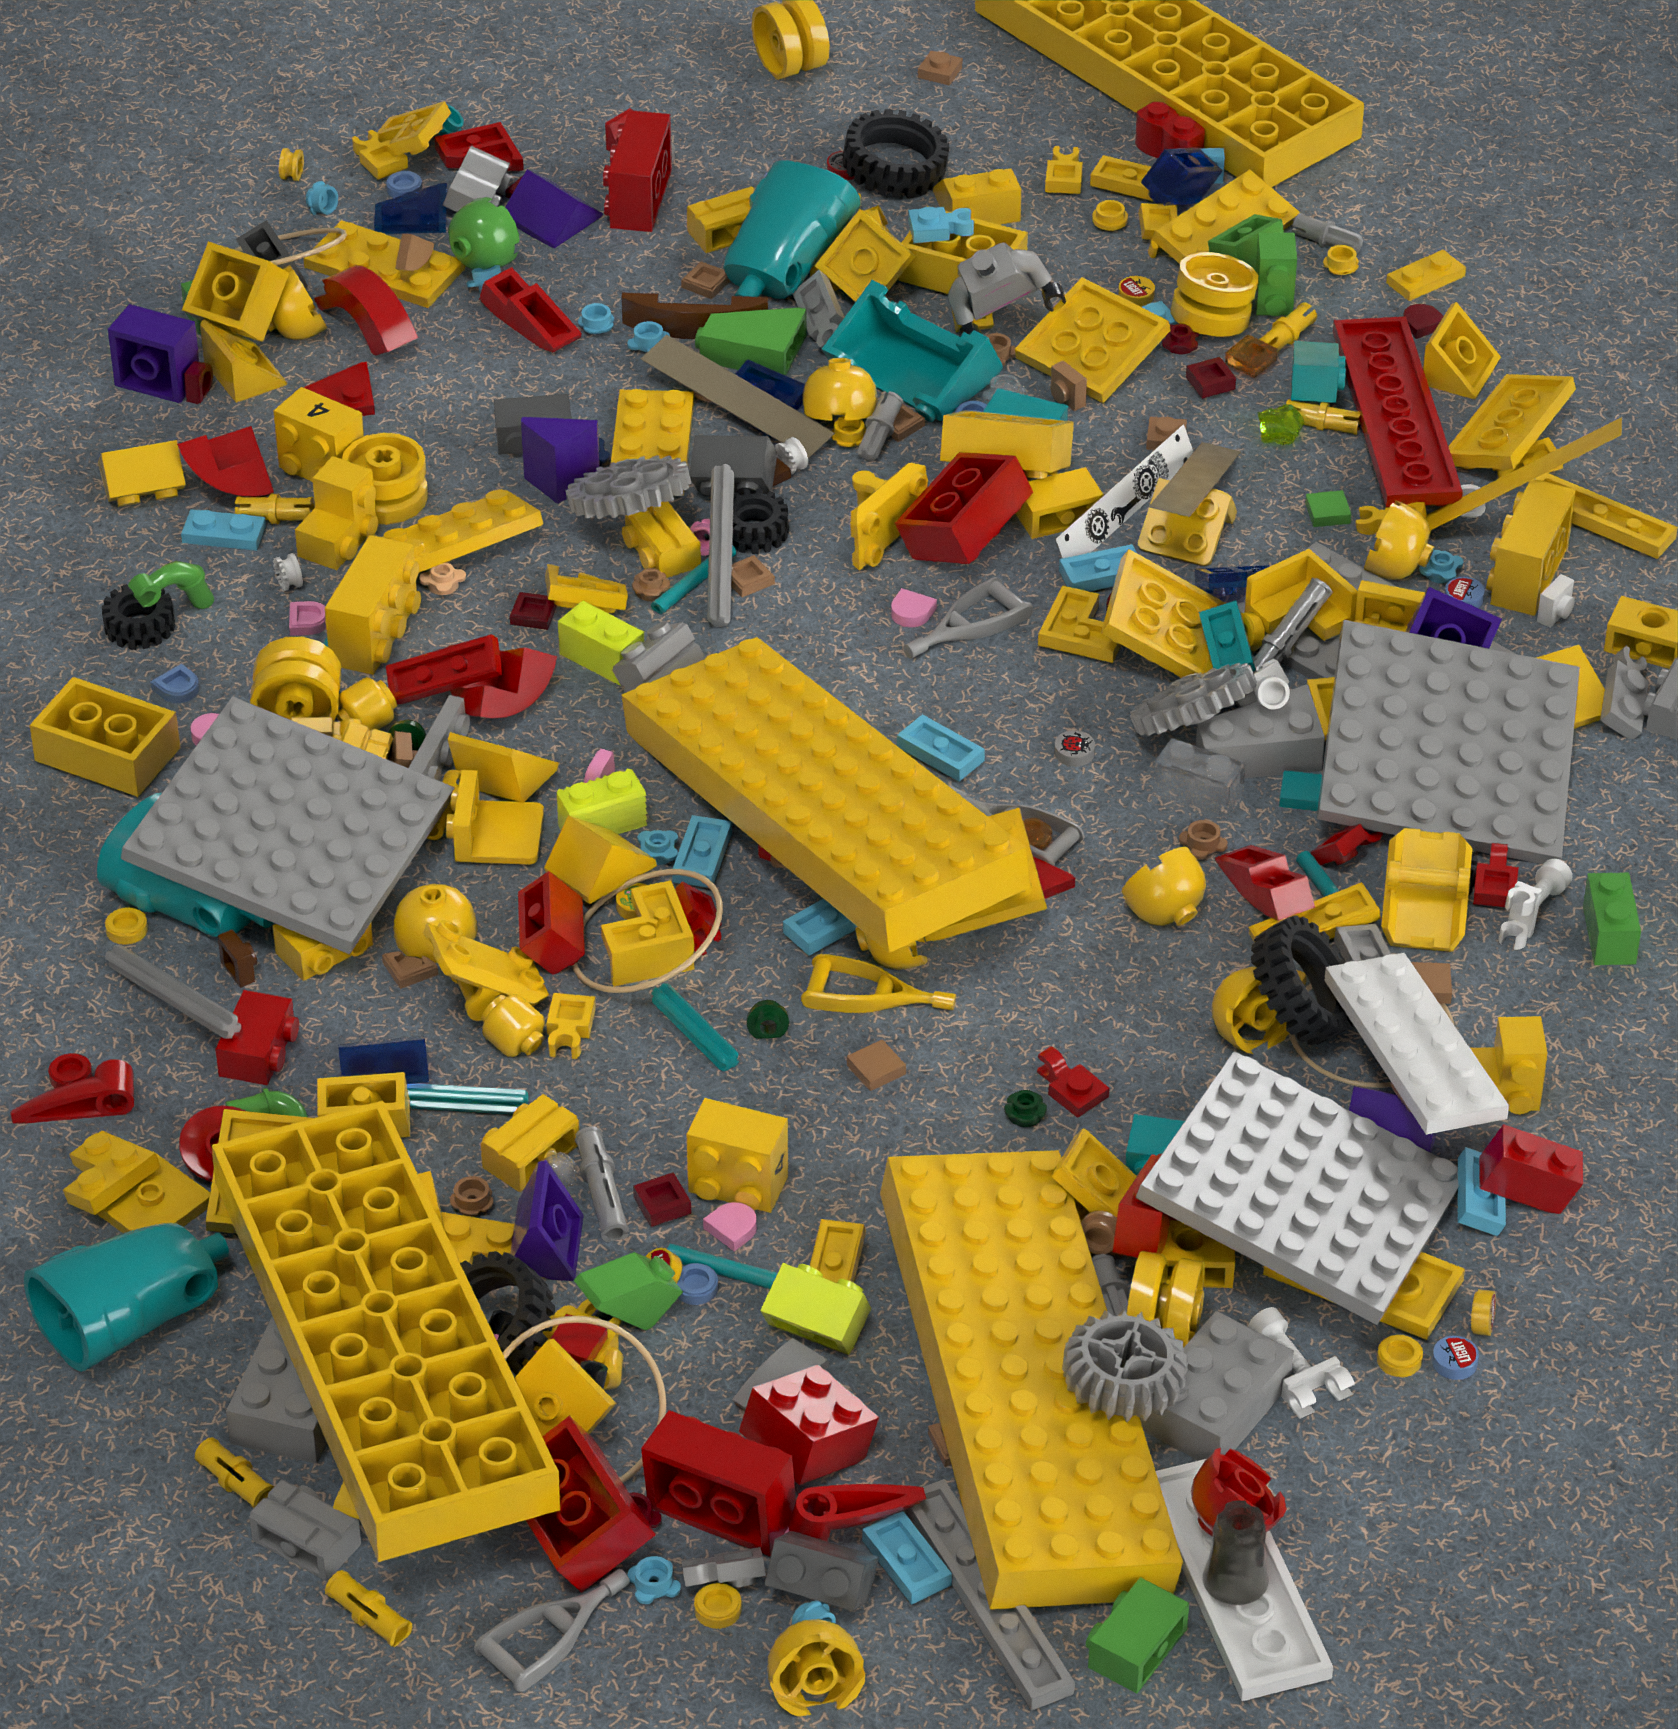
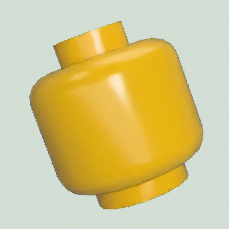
(369, 702)
(513, 1025)

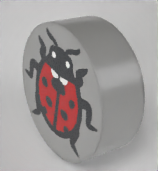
(1074, 748)

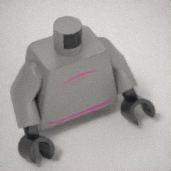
(995, 280)

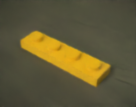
(1617, 520)

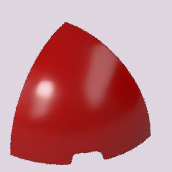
(229, 463)
(520, 685)

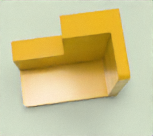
(1277, 588)
(651, 942)

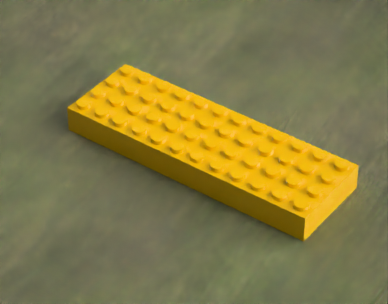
(1181, 53)
(826, 793)
(995, 1289)
(385, 1331)

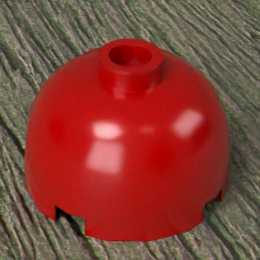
(1233, 1479)

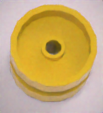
(790, 37)
(1214, 294)
(397, 474)
(297, 679)
(1175, 1304)

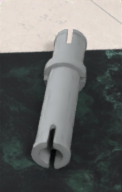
(1280, 642)
(598, 1171)

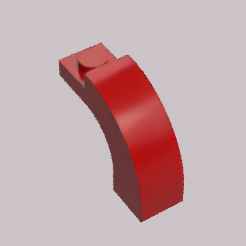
(371, 306)

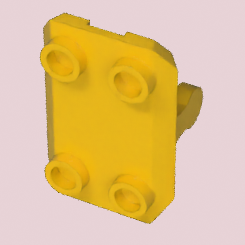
(879, 507)
(1426, 890)
(483, 966)

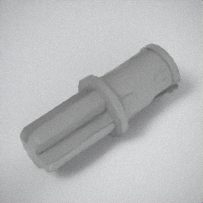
(1325, 232)
(880, 425)
(1112, 1287)

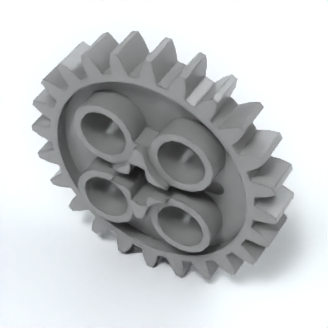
(628, 487)
(1193, 699)

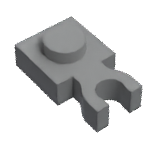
(735, 1567)

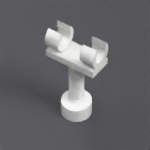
(1271, 687)
(1525, 900)
(1298, 1387)

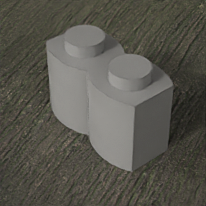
(477, 178)

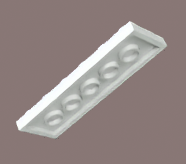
(1416, 1043)
(1262, 1643)

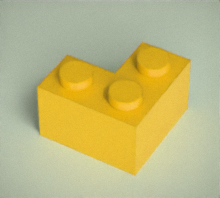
(341, 515)
(1517, 1062)

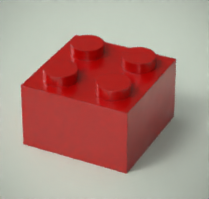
(811, 1420)

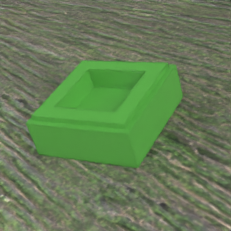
(1328, 508)

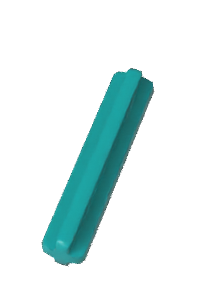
(695, 1027)
(466, 1098)

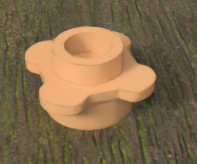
(443, 579)

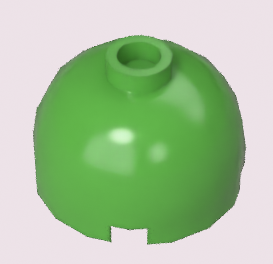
(483, 235)

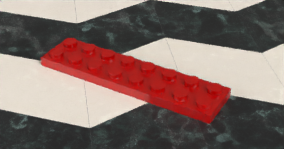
(1397, 411)

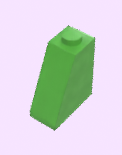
(758, 336)

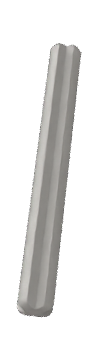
(720, 546)
(173, 991)

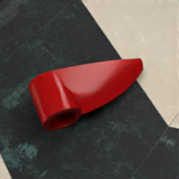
(98, 1096)
(849, 1505)

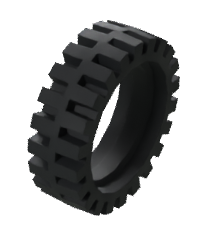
(888, 175)
(1280, 981)
(533, 1301)

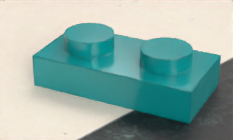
(1226, 636)

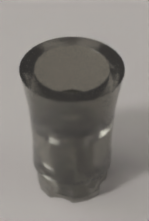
(1236, 1560)

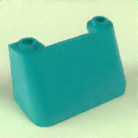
(913, 356)

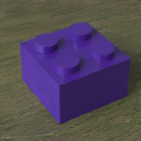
(152, 352)

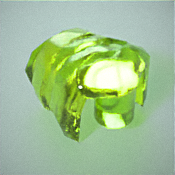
(1280, 424)

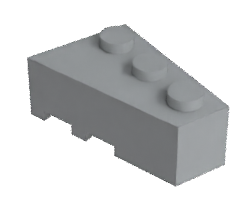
(1267, 737)

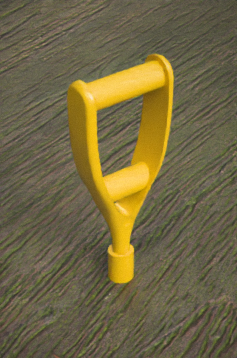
(883, 997)

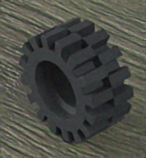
(762, 534)
(137, 630)

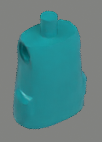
(788, 228)
(156, 893)
(120, 1289)

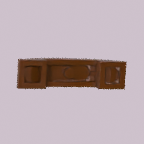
(680, 319)

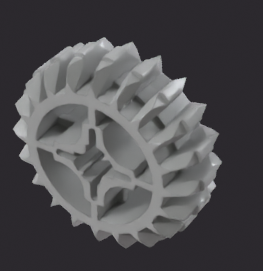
(1125, 1365)

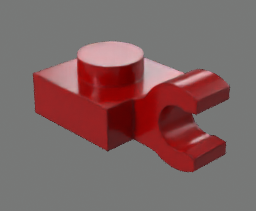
(1342, 844)
(1495, 878)
(699, 913)
(1072, 1088)

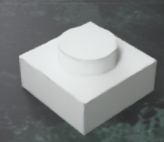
(1556, 601)

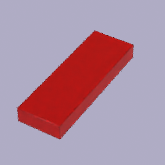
(444, 669)

